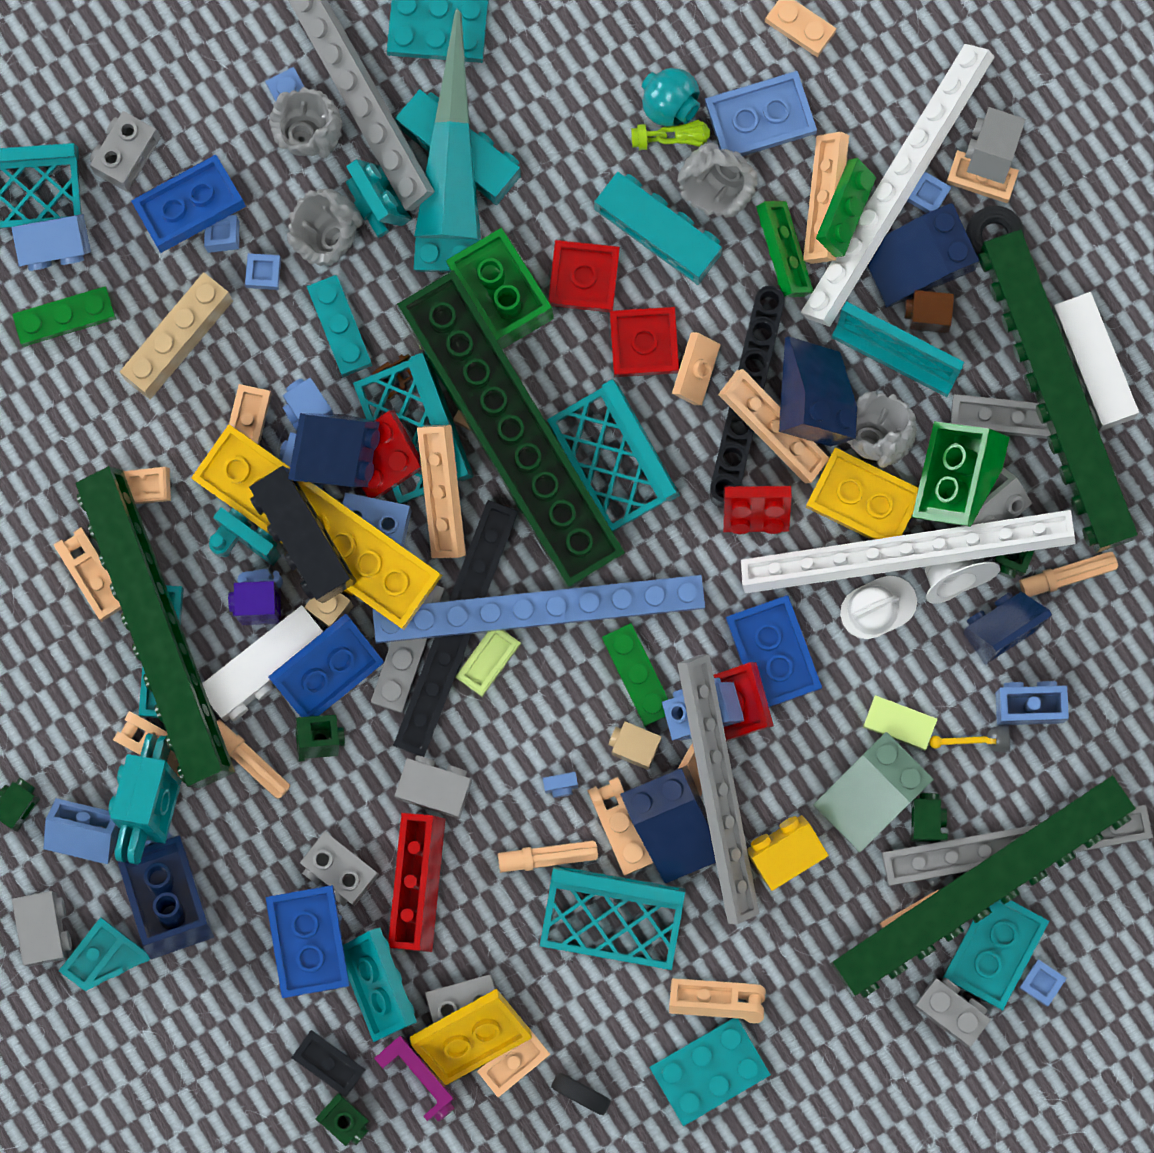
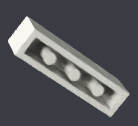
(1095, 362)
(248, 673)

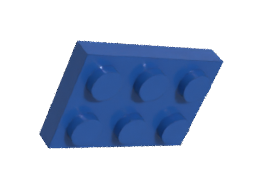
(188, 203)
(776, 643)
(326, 668)
(307, 941)

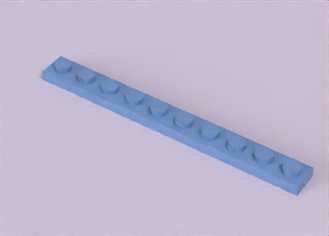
(546, 608)

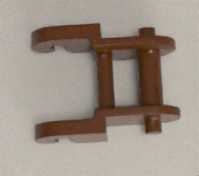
(403, 382)

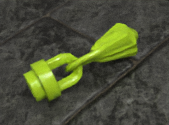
(692, 133)

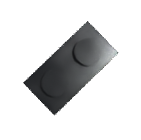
(328, 1063)

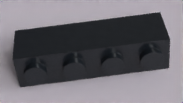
(302, 534)

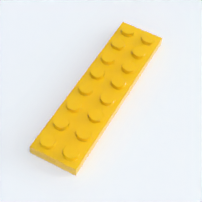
(385, 572)

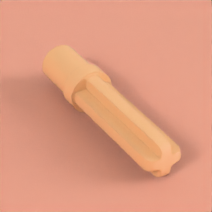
(1062, 576)
(253, 763)
(547, 856)

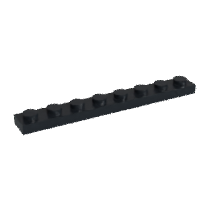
(448, 651)

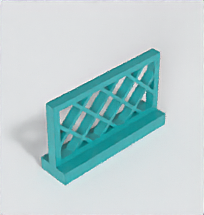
(37, 157)
(897, 349)
(435, 410)
(638, 442)
(617, 888)

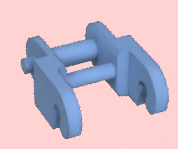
(260, 575)

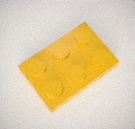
(863, 497)
(470, 1037)

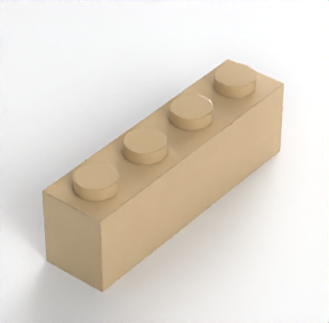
(176, 336)

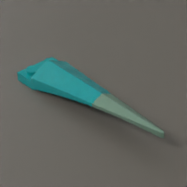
(450, 215)

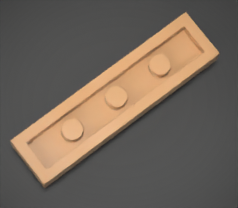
(828, 167)
(763, 417)
(441, 491)

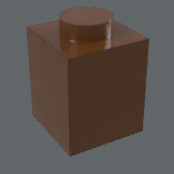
(930, 311)

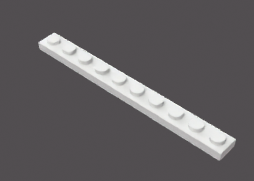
(898, 183)
(908, 551)

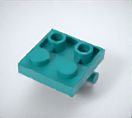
(375, 197)
(236, 528)

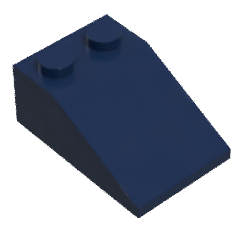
(922, 255)
(816, 394)
(334, 449)
(1005, 625)
(671, 823)
(166, 899)

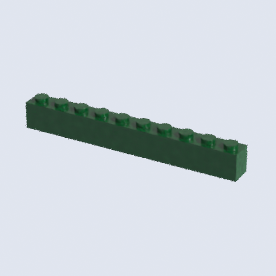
(1058, 392)
(154, 628)
(983, 886)

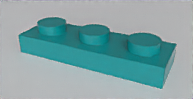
(339, 326)

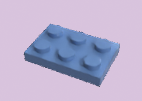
(761, 115)

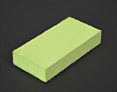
(487, 661)
(900, 722)

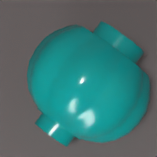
(670, 97)

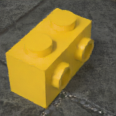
(786, 851)

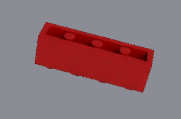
(416, 882)

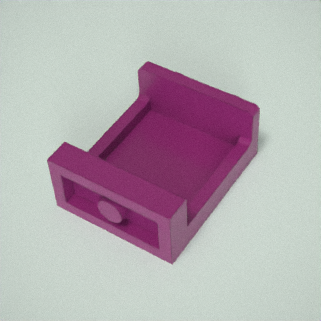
(402, 1049)

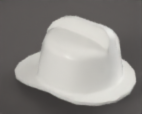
(954, 578)
(878, 607)

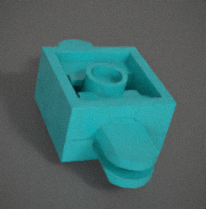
(144, 799)

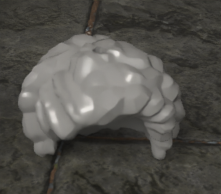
(306, 123)
(717, 180)
(323, 226)
(883, 428)

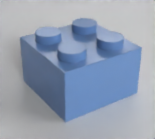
(51, 240)

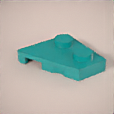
(102, 956)

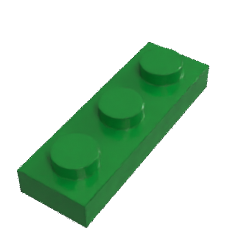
(846, 207)
(784, 249)
(64, 316)
(636, 673)

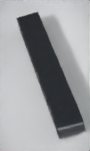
(763, 352)

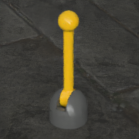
(997, 739)

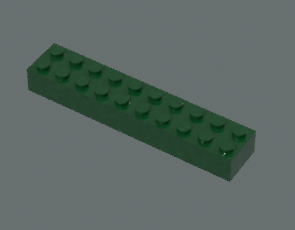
(510, 430)

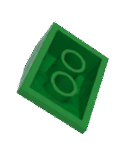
(501, 288)
(959, 472)

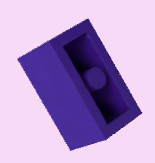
(255, 603)

